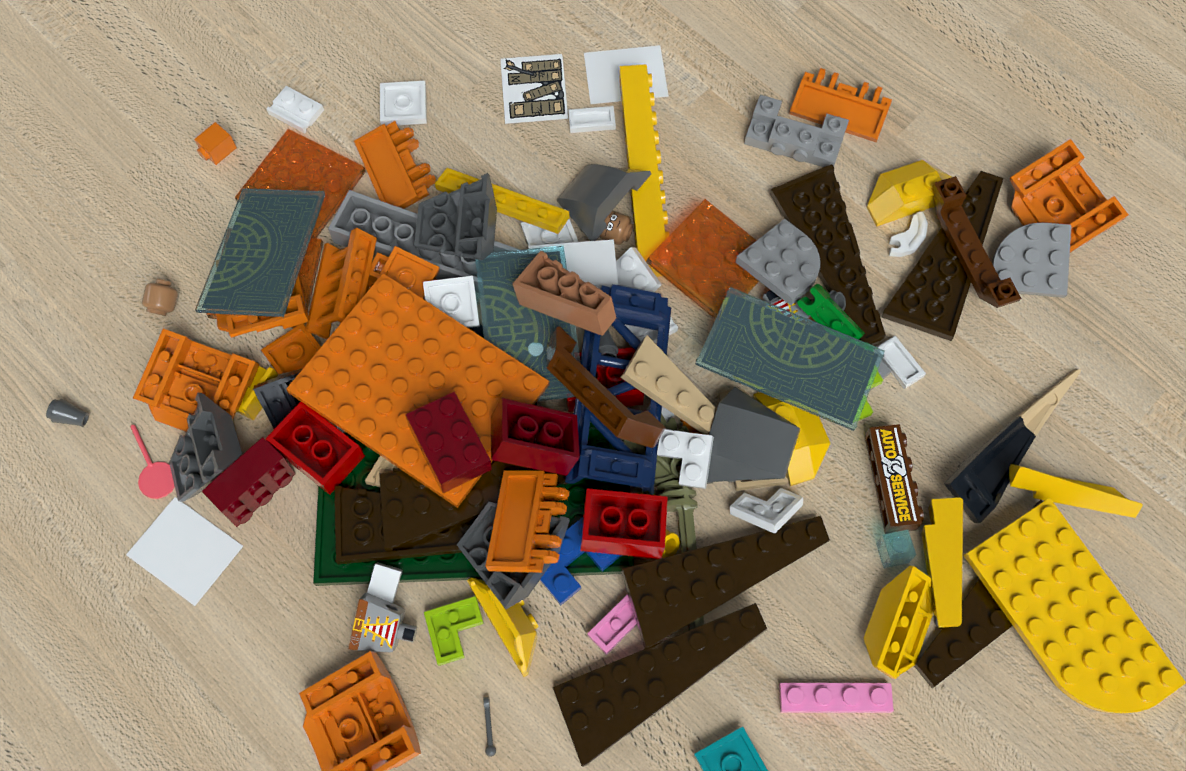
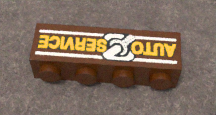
(893, 479)

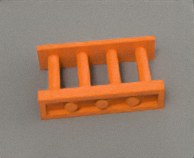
(340, 282)

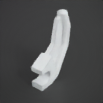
(911, 239)

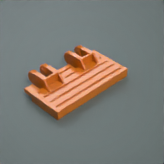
(816, 101)
(387, 162)
(519, 518)

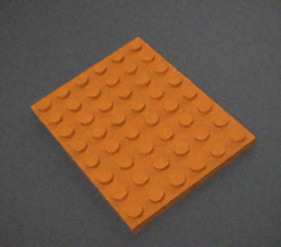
(398, 357)

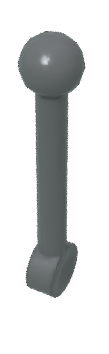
(490, 749)

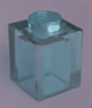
(895, 548)

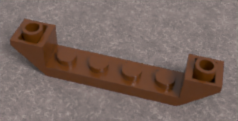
(967, 246)
(638, 428)

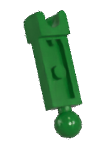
(828, 313)

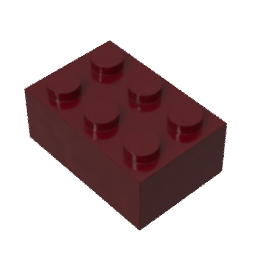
(534, 437)
(448, 442)
(249, 482)

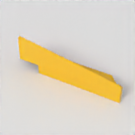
(1073, 492)
(943, 559)

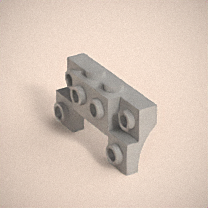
(795, 138)

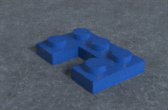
(557, 578)

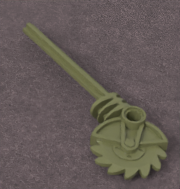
(678, 496)

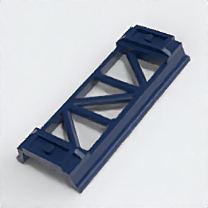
(622, 466)

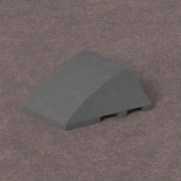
(597, 193)
(459, 221)
(749, 441)
(204, 450)
(506, 586)

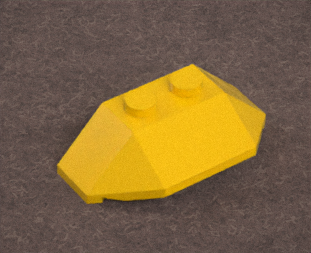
(904, 192)
(811, 441)
(900, 622)
(511, 624)

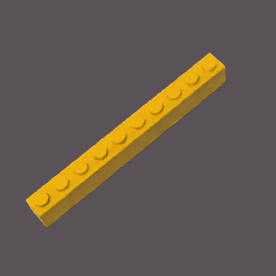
(642, 155)

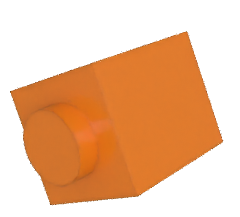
(215, 144)

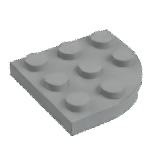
(1036, 259)
(783, 261)

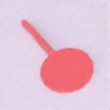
(156, 478)

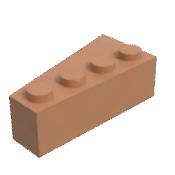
(563, 295)

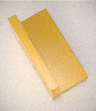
(250, 404)

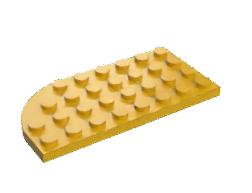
(1073, 614)

